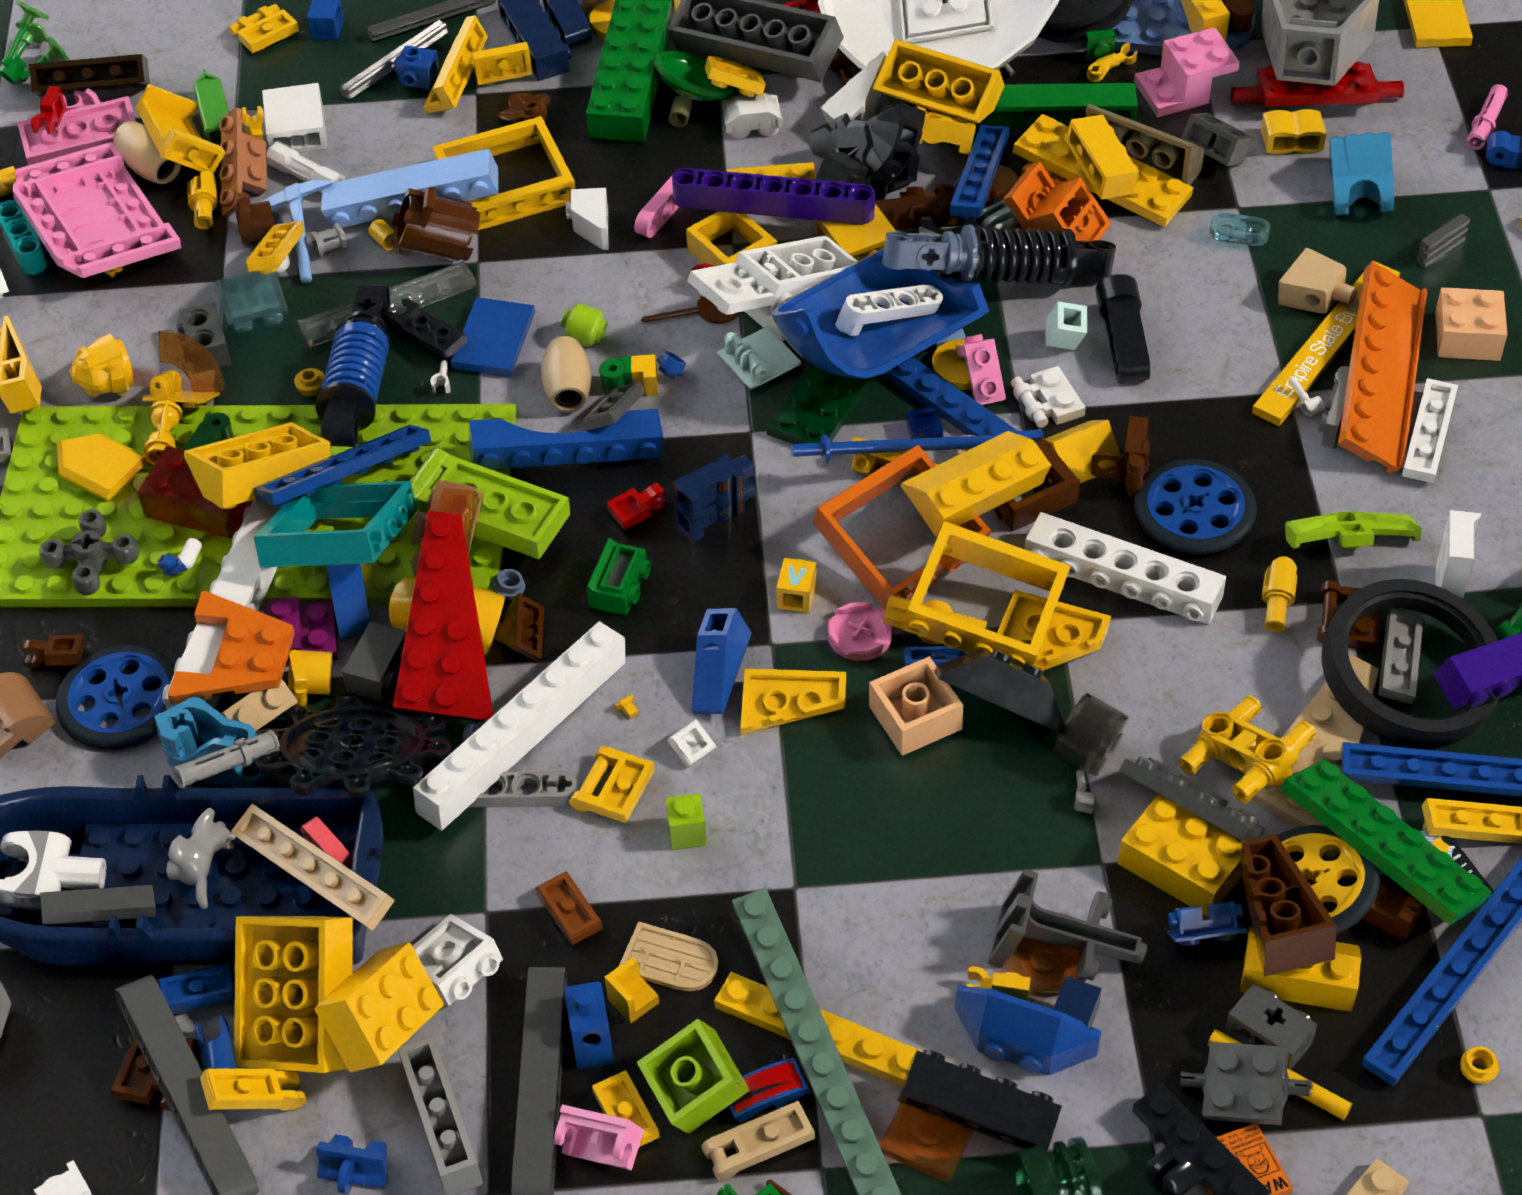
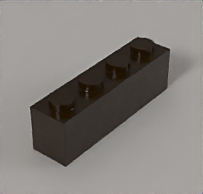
(91, 73)

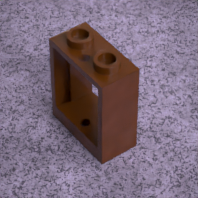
(1060, 494)

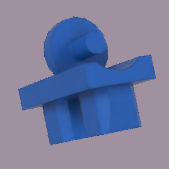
(352, 1165)

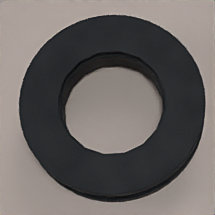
(1072, 23)

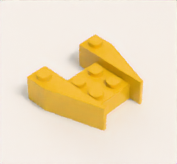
(18, 380)

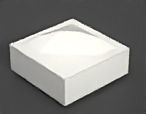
(691, 743)

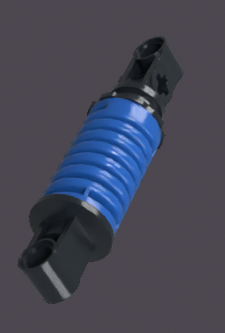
(355, 368)

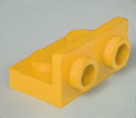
(502, 63)

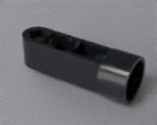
(1120, 307)

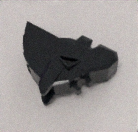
(881, 144)

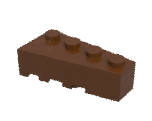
(1284, 910)

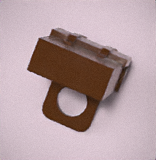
(1134, 463)

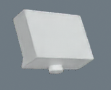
(1457, 552)

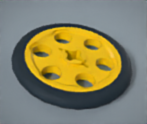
(1351, 901)

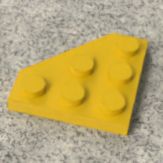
(1069, 635)

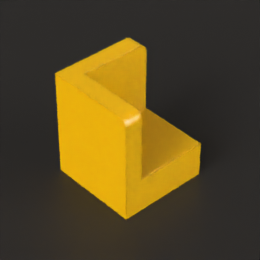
(629, 991)

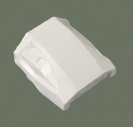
(750, 113)

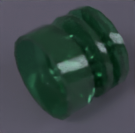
(1069, 1173)

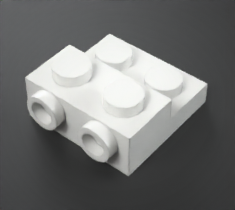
(457, 957)

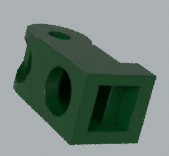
(211, 430)

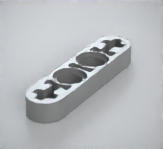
(513, 781)

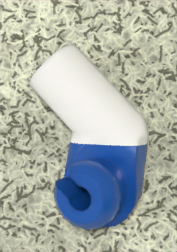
(173, 565)

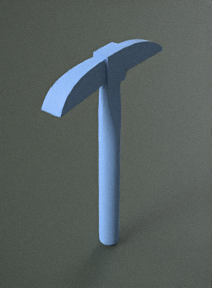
(294, 195)

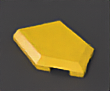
(98, 463)

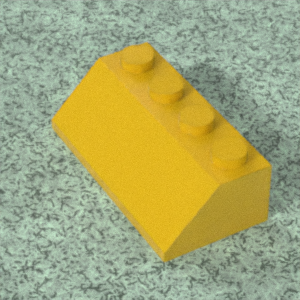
(939, 82)
(234, 466)
(977, 480)

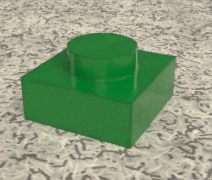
(1099, 44)

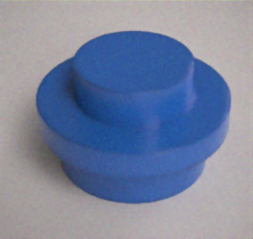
(671, 364)

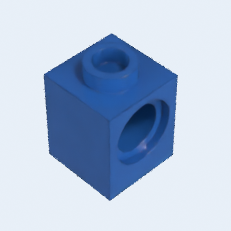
(325, 19)

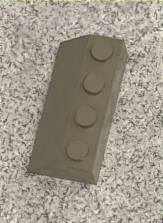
(1155, 148)

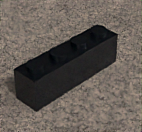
(978, 1101)

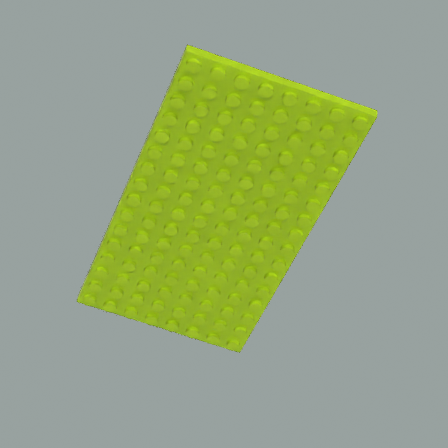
(48, 507)

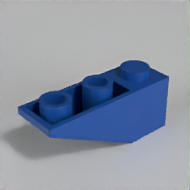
(718, 659)

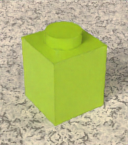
(686, 821)

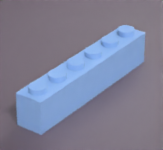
(381, 193)

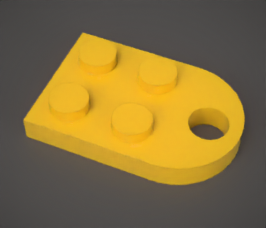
(728, 72)

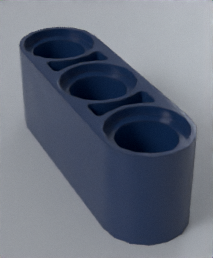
(569, 20)

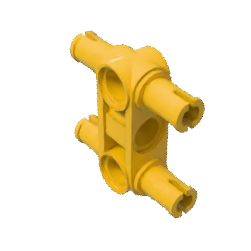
(1247, 748)

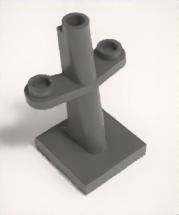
(1024, 918)

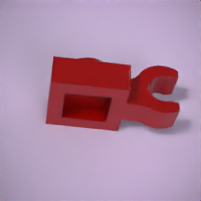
(52, 110)
(635, 507)

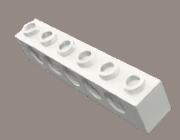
(1128, 568)

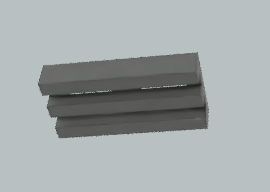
(1442, 240)

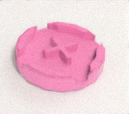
(858, 632)

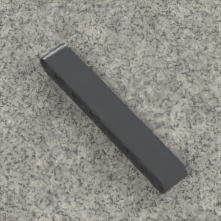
(179, 1081)
(540, 1082)

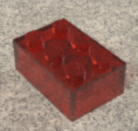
(174, 498)

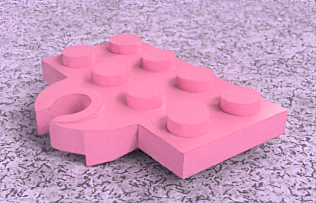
(81, 127)

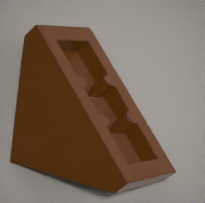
(522, 627)

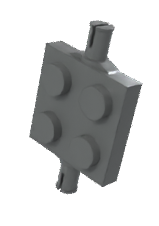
(1246, 1083)

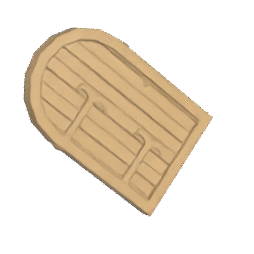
(672, 958)

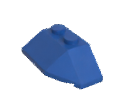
(1024, 1031)

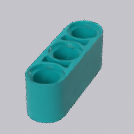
(22, 238)

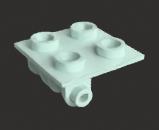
(757, 357)

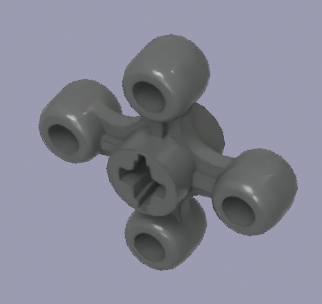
(89, 552)

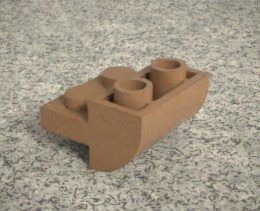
(21, 712)

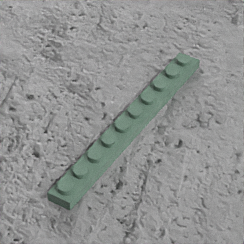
(814, 1046)

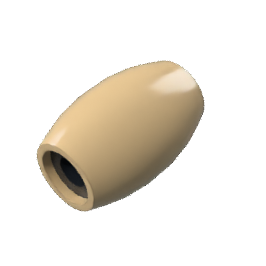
(142, 155)
(566, 374)

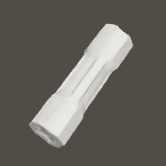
(291, 162)

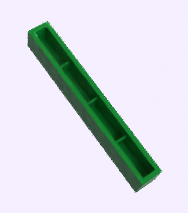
(1024, 103)

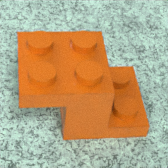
(1047, 206)

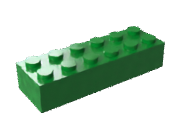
(626, 70)

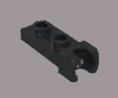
(425, 330)

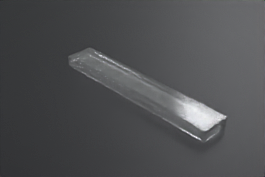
(421, 290)

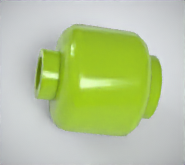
(584, 324)

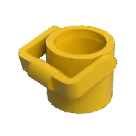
(309, 674)

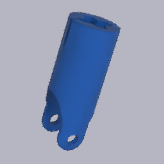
(218, 1052)

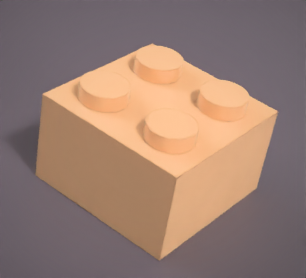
(1470, 324)
(915, 706)

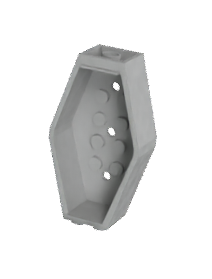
(1317, 37)

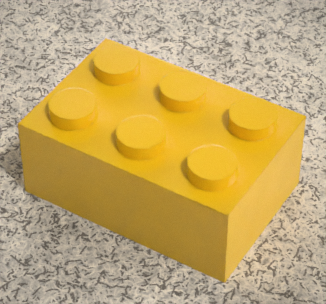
(1182, 854)
(379, 1007)

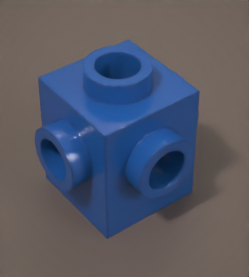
(417, 67)

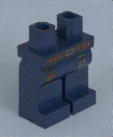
(712, 494)

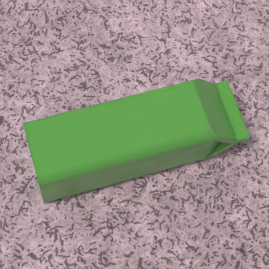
(211, 105)

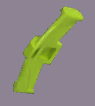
(1351, 528)

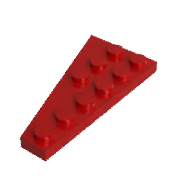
(443, 643)

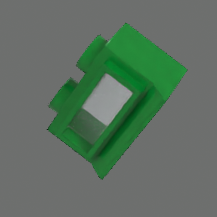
(618, 578)

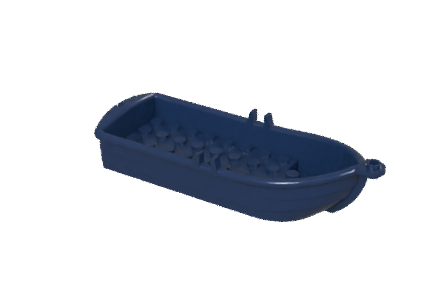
(134, 837)

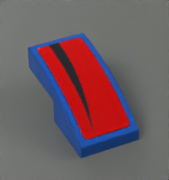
(770, 1085)

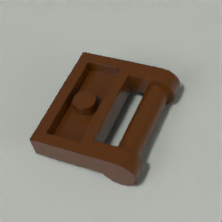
(1364, 633)

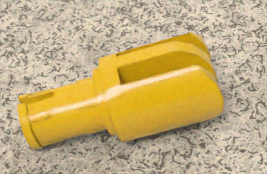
(202, 198)
(1279, 592)

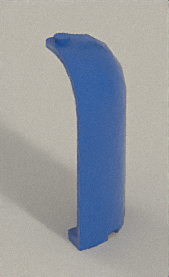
(811, 316)

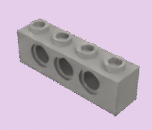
(440, 1116)

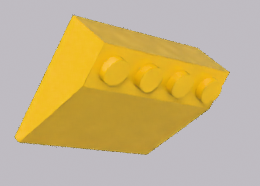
(279, 979)

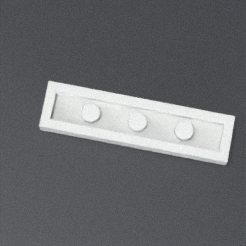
(1430, 430)

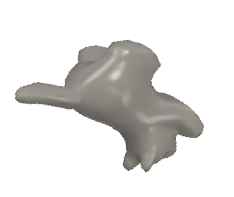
(193, 856)

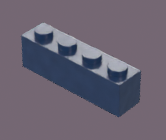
(530, 24)

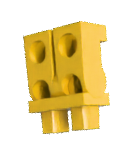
(947, 128)

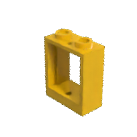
(702, 233)

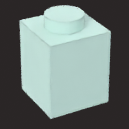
(1066, 325)

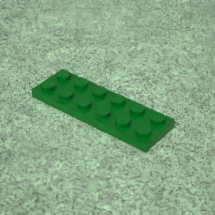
(1387, 841)

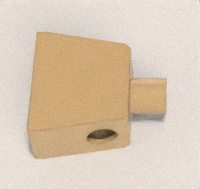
(1315, 284)

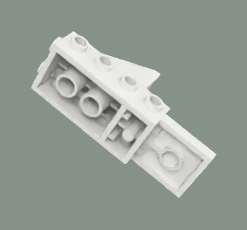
(769, 277)

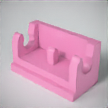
(598, 1137)

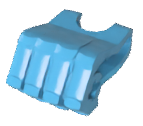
(1362, 168)
(198, 730)

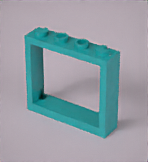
(285, 542)

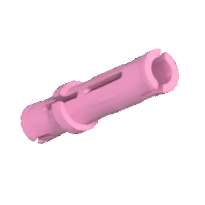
(1484, 123)

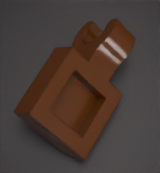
(58, 650)

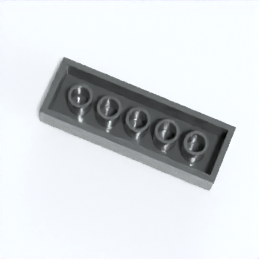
(758, 35)

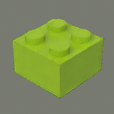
(693, 1076)

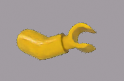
(1101, 66)

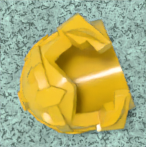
(102, 367)

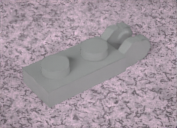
(1331, 422)

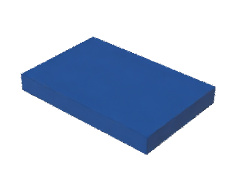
(493, 336)

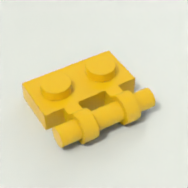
(264, 28)

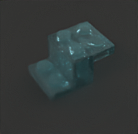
(251, 300)

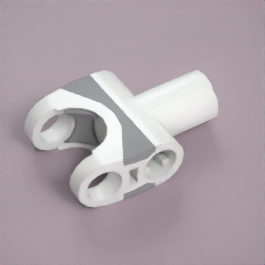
(47, 868)

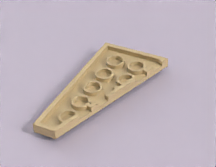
(1332, 729)

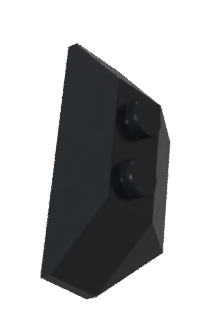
(1005, 684)

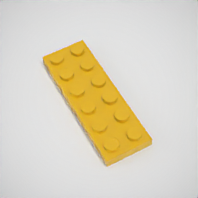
(1155, 193)

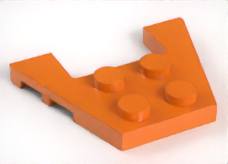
(249, 655)

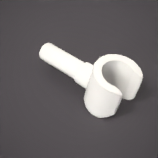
(441, 378)
(1308, 406)

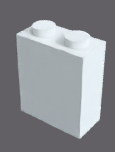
(295, 117)

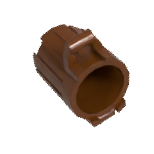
(435, 225)

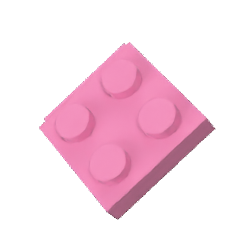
(1186, 72)

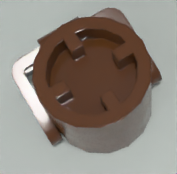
(253, 219)

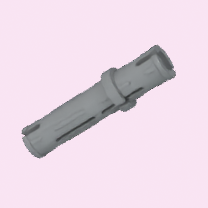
(240, 753)

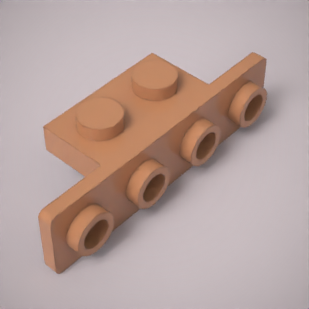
(242, 164)

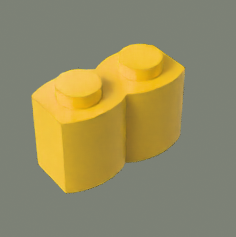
(1295, 131)

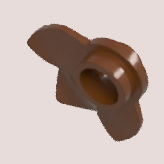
(525, 107)

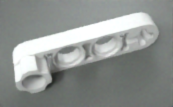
(862, 307)

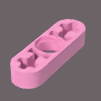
(656, 211)

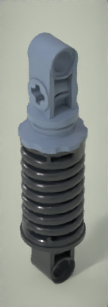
(1001, 254)

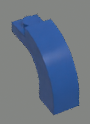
(349, 599)

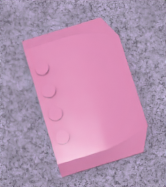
(91, 212)

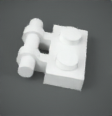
(1056, 394)

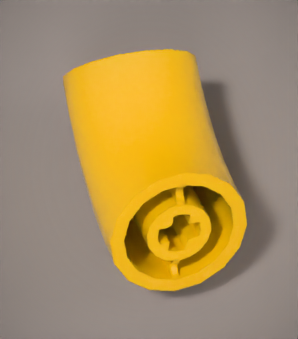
(488, 605)

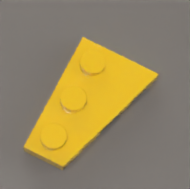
(787, 696)

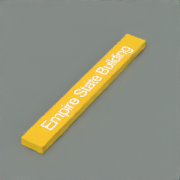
(1311, 359)

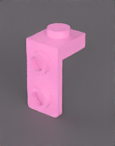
(983, 369)

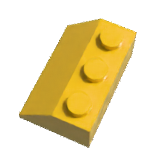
(1324, 984)

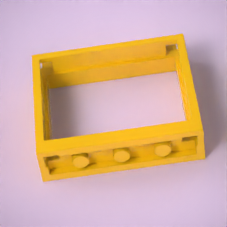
(526, 199)
(996, 557)

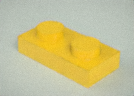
(621, 1099)

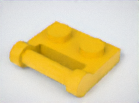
(621, 789)

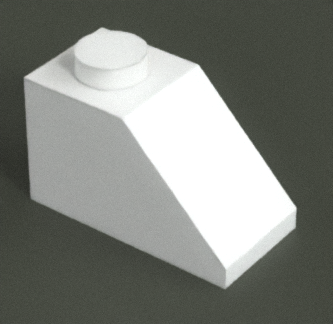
(590, 215)

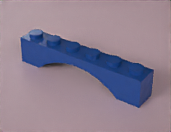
(505, 445)

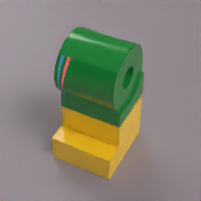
(629, 370)

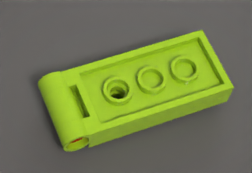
(511, 509)

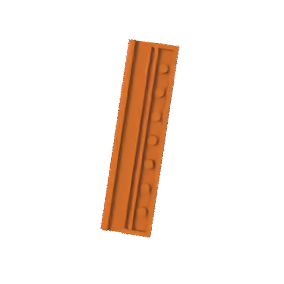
(1383, 369)

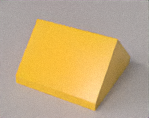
(1080, 442)

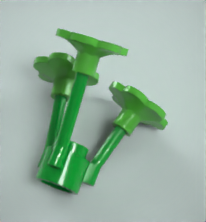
(12, 66)

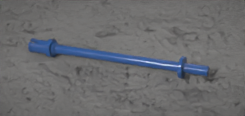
(827, 448)

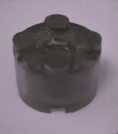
(1090, 734)

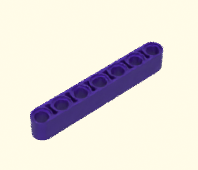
(773, 196)

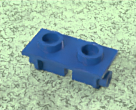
(1220, 924)

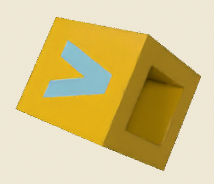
(796, 585)

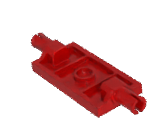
(1355, 86)

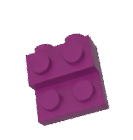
(312, 623)

